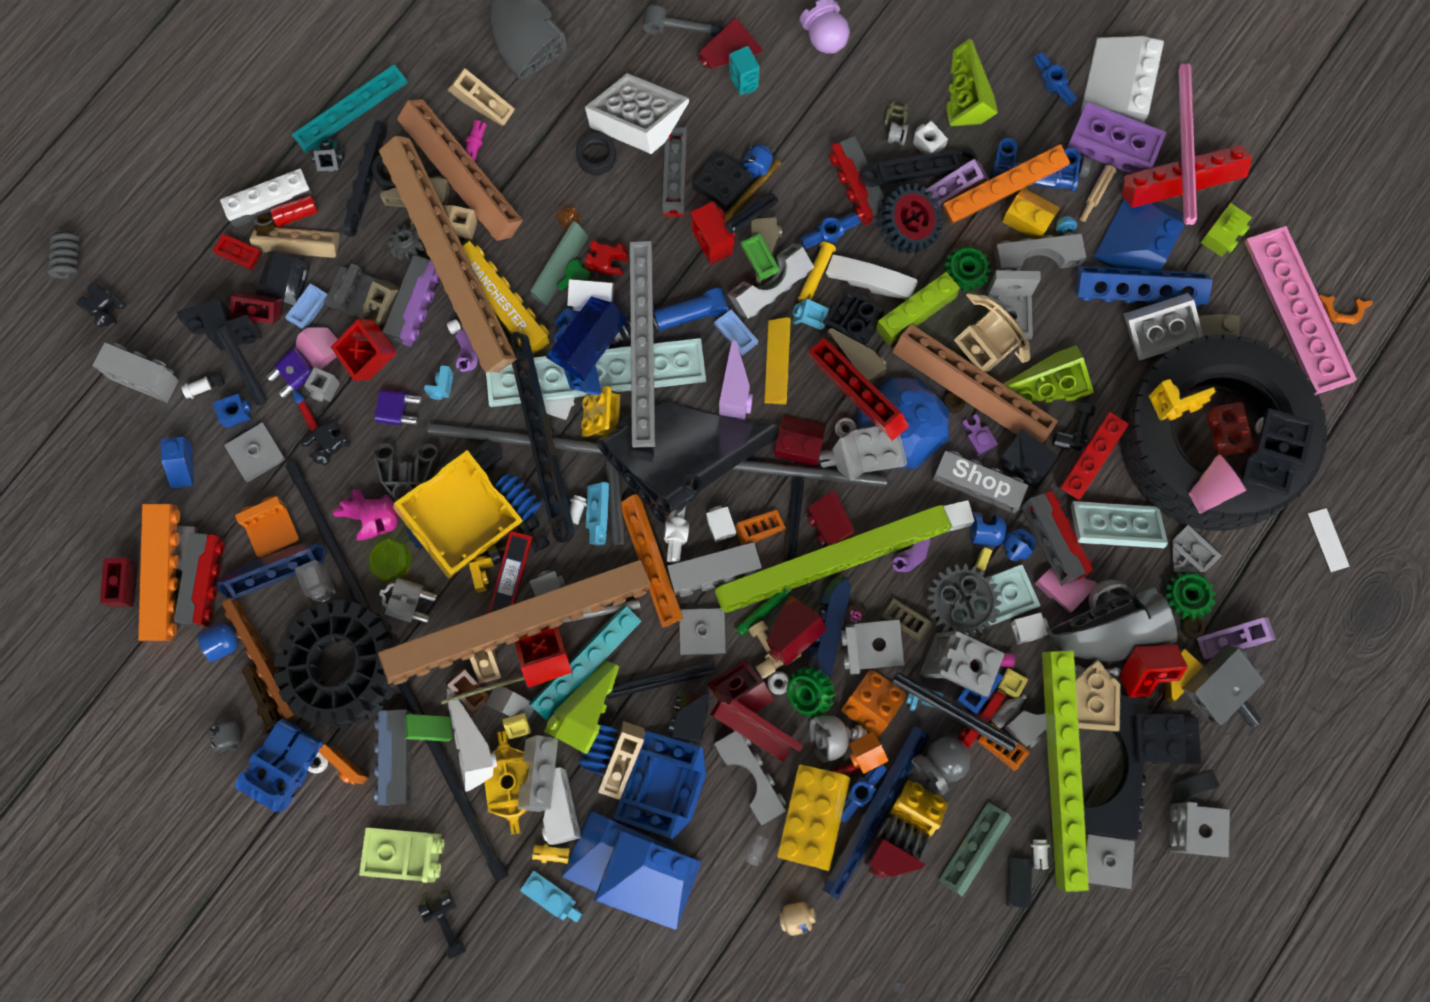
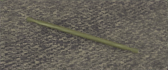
(483, 689)

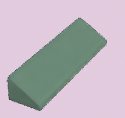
(555, 268)
(975, 848)

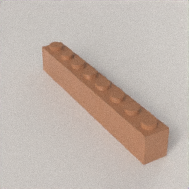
(459, 169)
(973, 385)

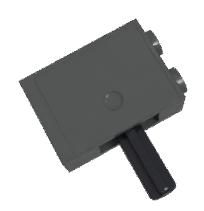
(1225, 687)

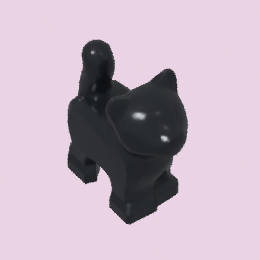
(99, 304)
(329, 443)

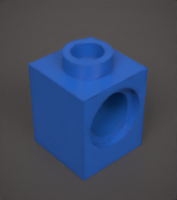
(224, 407)

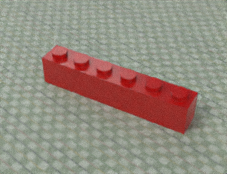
(1166, 180)
(858, 389)

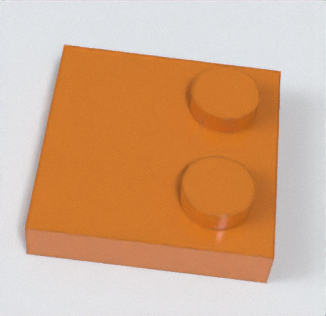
(348, 771)

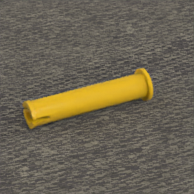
(816, 273)

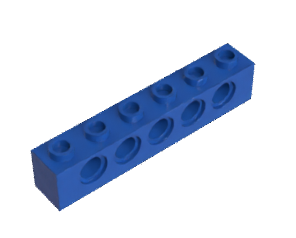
(1087, 277)

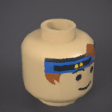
(797, 918)

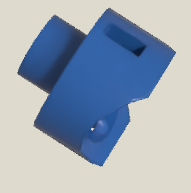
(1016, 547)

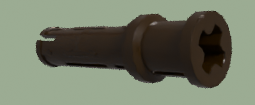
(266, 708)

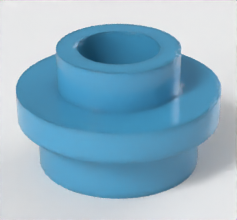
(1066, 225)

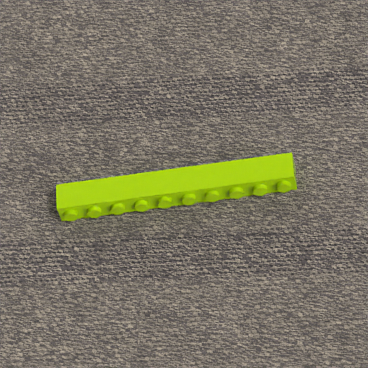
(1065, 771)

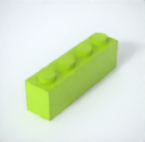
(918, 308)

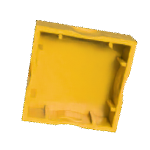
(457, 514)

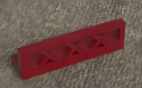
(754, 728)

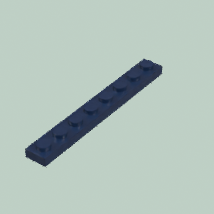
(875, 814)

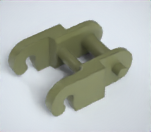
(898, 107)

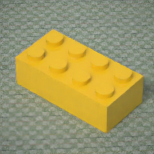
(814, 817)

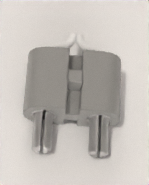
(405, 600)

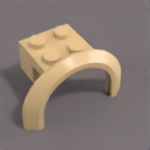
(992, 336)

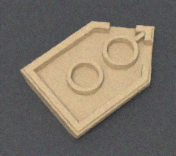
(1098, 699)

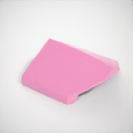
(316, 346)

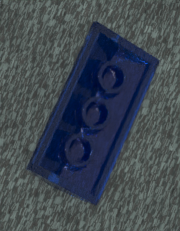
(587, 337)

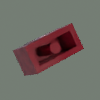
(257, 307)
(118, 582)

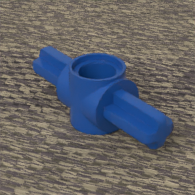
(1055, 71)
(838, 226)
(869, 782)

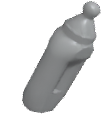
(1007, 711)

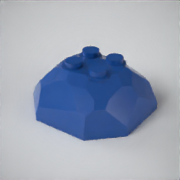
(924, 414)

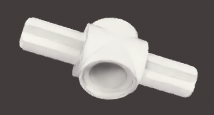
(675, 535)

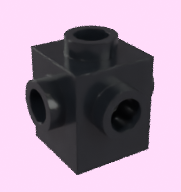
(323, 160)

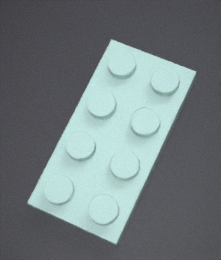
(1118, 524)
(1016, 595)

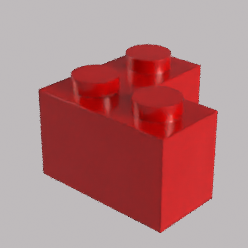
(1150, 666)

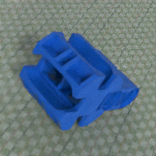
(283, 756)

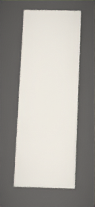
(1328, 540)

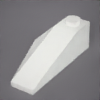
(474, 754)

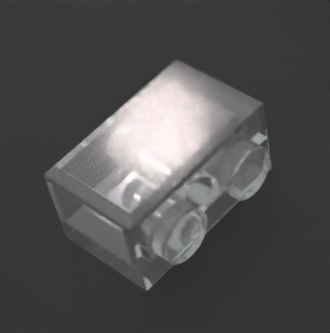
(315, 581)

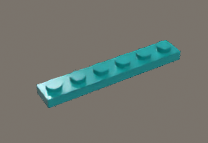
(349, 108)
(586, 661)

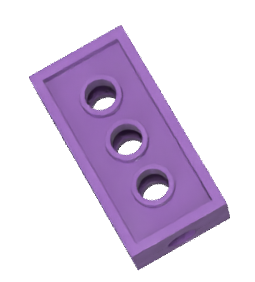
(1116, 139)

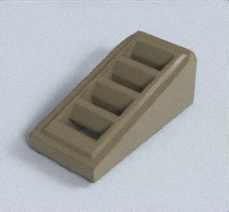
(927, 624)

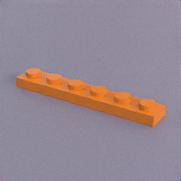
(649, 554)

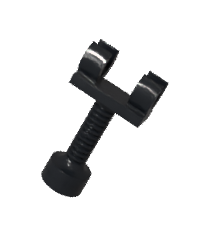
(497, 553)
(454, 947)

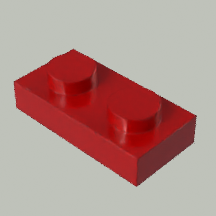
(237, 252)

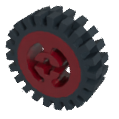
(901, 205)

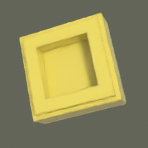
(983, 559)
(1012, 683)
(516, 726)

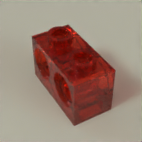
(1237, 429)

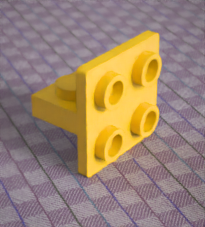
(600, 412)
(920, 807)

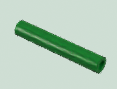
(762, 611)

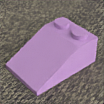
(735, 395)

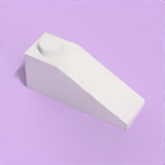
(561, 820)

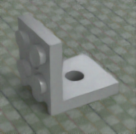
(1014, 293)
(859, 641)
(951, 659)
(1185, 825)

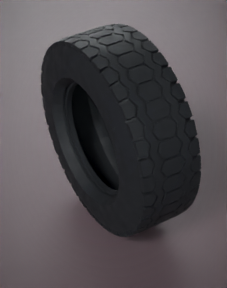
(1228, 365)

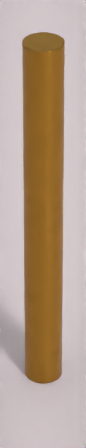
(751, 191)

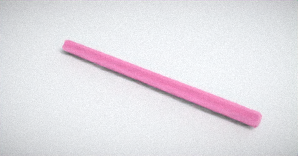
(1187, 145)

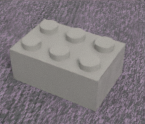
(136, 371)

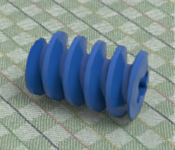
(517, 497)
(597, 752)

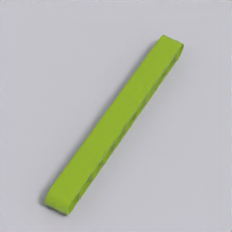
(833, 558)

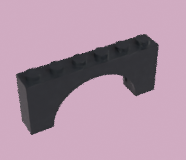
(1120, 813)

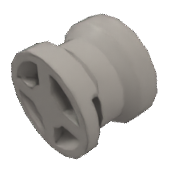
(895, 133)

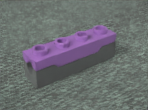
(412, 302)

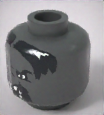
(225, 736)

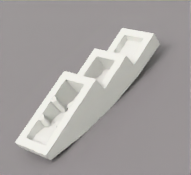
(871, 276)

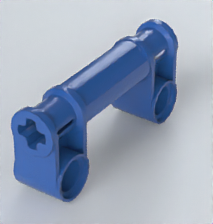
(1064, 178)

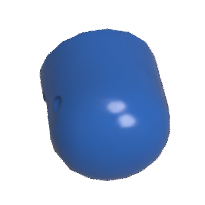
(989, 533)
(218, 641)

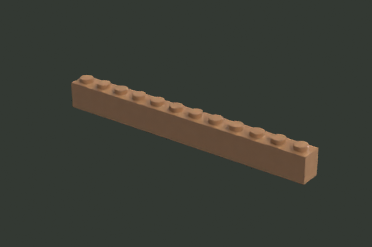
(447, 255)
(512, 622)

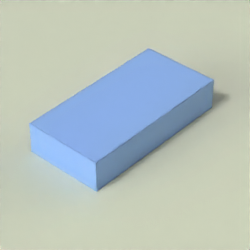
(306, 307)
(734, 329)

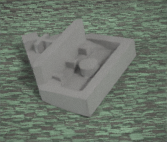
(1192, 552)

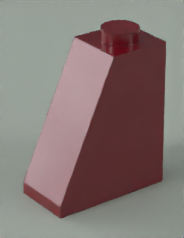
(728, 40)
(794, 631)

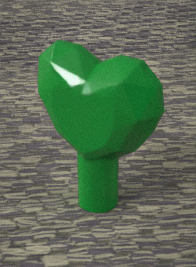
(574, 271)

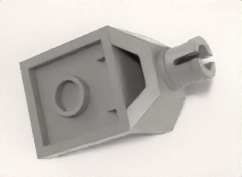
(864, 451)

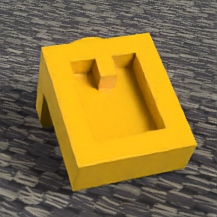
(480, 577)

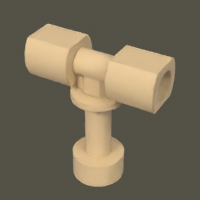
(768, 667)

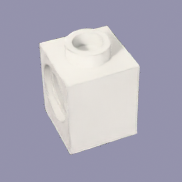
(929, 131)
(959, 515)
(720, 523)
(1029, 628)

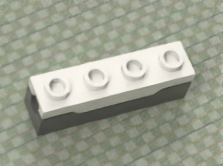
(257, 200)

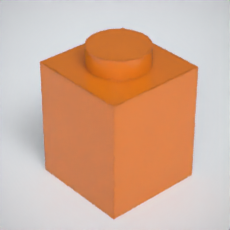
(867, 752)

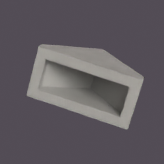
(509, 703)

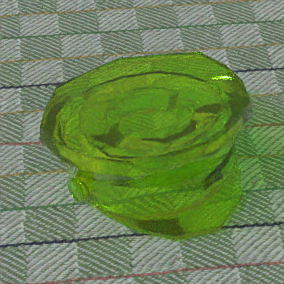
(389, 560)

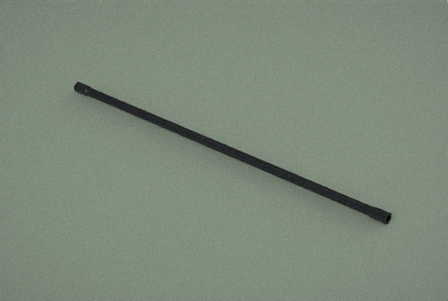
(493, 861)

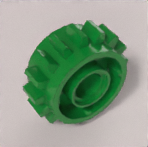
(968, 258)
(1200, 590)
(800, 696)

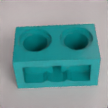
(744, 71)

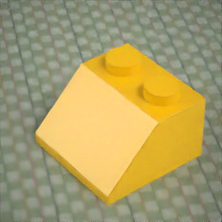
(1030, 214)

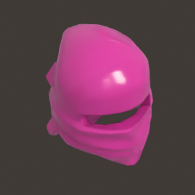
(375, 514)

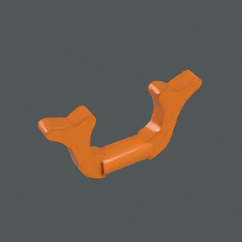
(1344, 318)

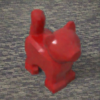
(604, 256)

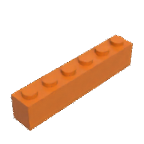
(1005, 184)
(158, 572)

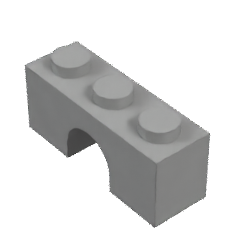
(537, 790)

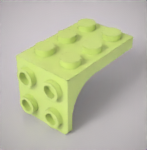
(401, 855)

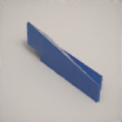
(591, 383)

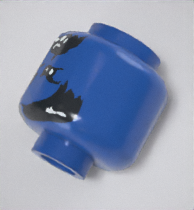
(757, 160)

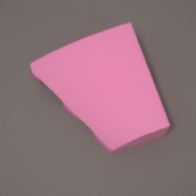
(1216, 485)
(1068, 595)

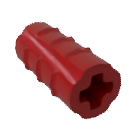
(294, 210)

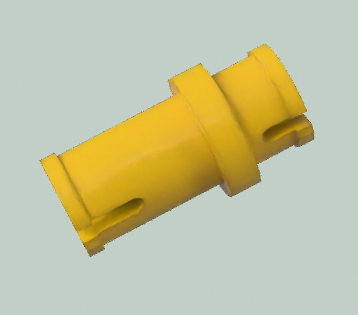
(548, 853)

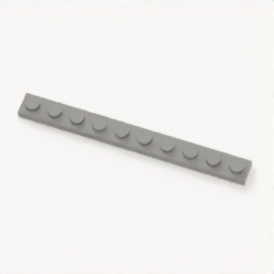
(642, 345)

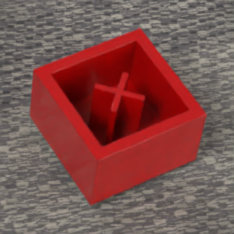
(710, 232)
(363, 349)
(542, 656)

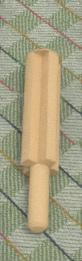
(1098, 190)

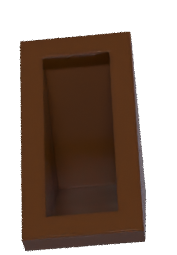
(465, 682)

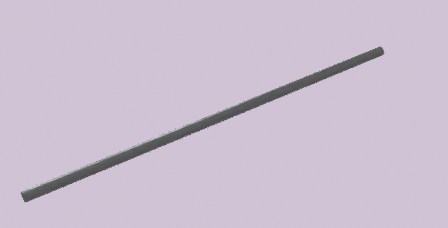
(592, 447)

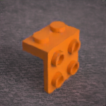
(268, 526)
(874, 702)

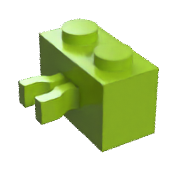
(1226, 230)

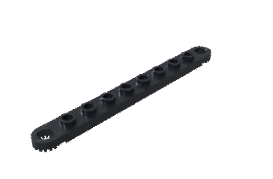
(541, 439)

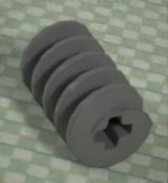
(62, 253)
(904, 836)

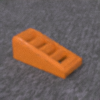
(753, 537)
(1014, 765)

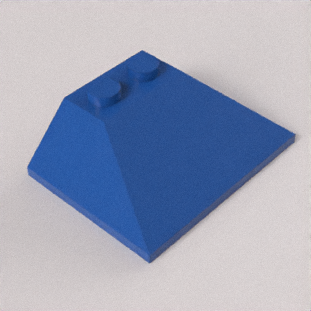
(1140, 236)
(663, 786)
(595, 848)
(647, 880)

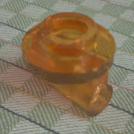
(567, 216)

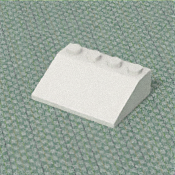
(1124, 75)
(636, 112)

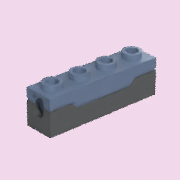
(393, 759)

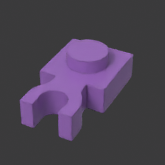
(979, 438)

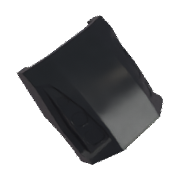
(283, 277)
(853, 313)

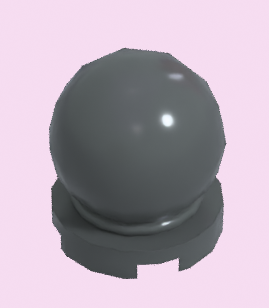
(945, 762)

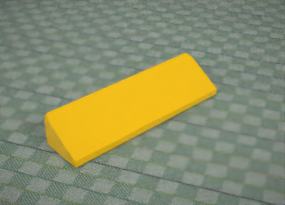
(777, 361)

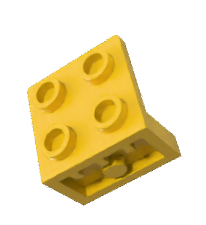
(1168, 404)

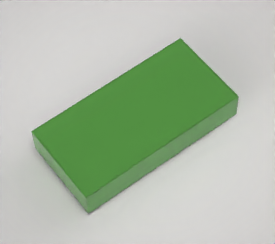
(759, 257)
(428, 727)

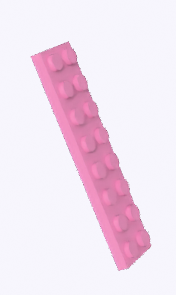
(1300, 310)

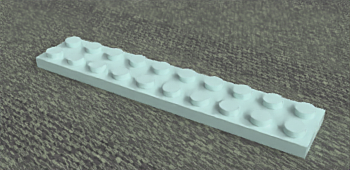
(673, 365)

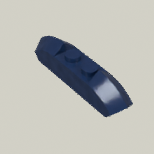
(269, 569)
(835, 599)

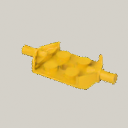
(501, 800)

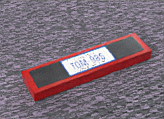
(511, 571)

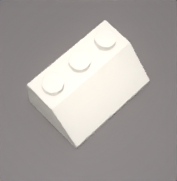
(1163, 326)

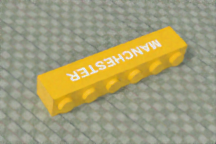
(504, 303)

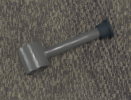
(656, 20)

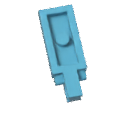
(597, 512)
(550, 897)

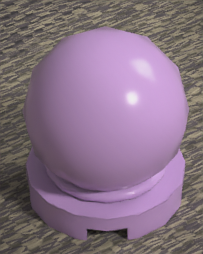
(826, 26)

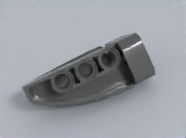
(525, 35)
(1117, 627)

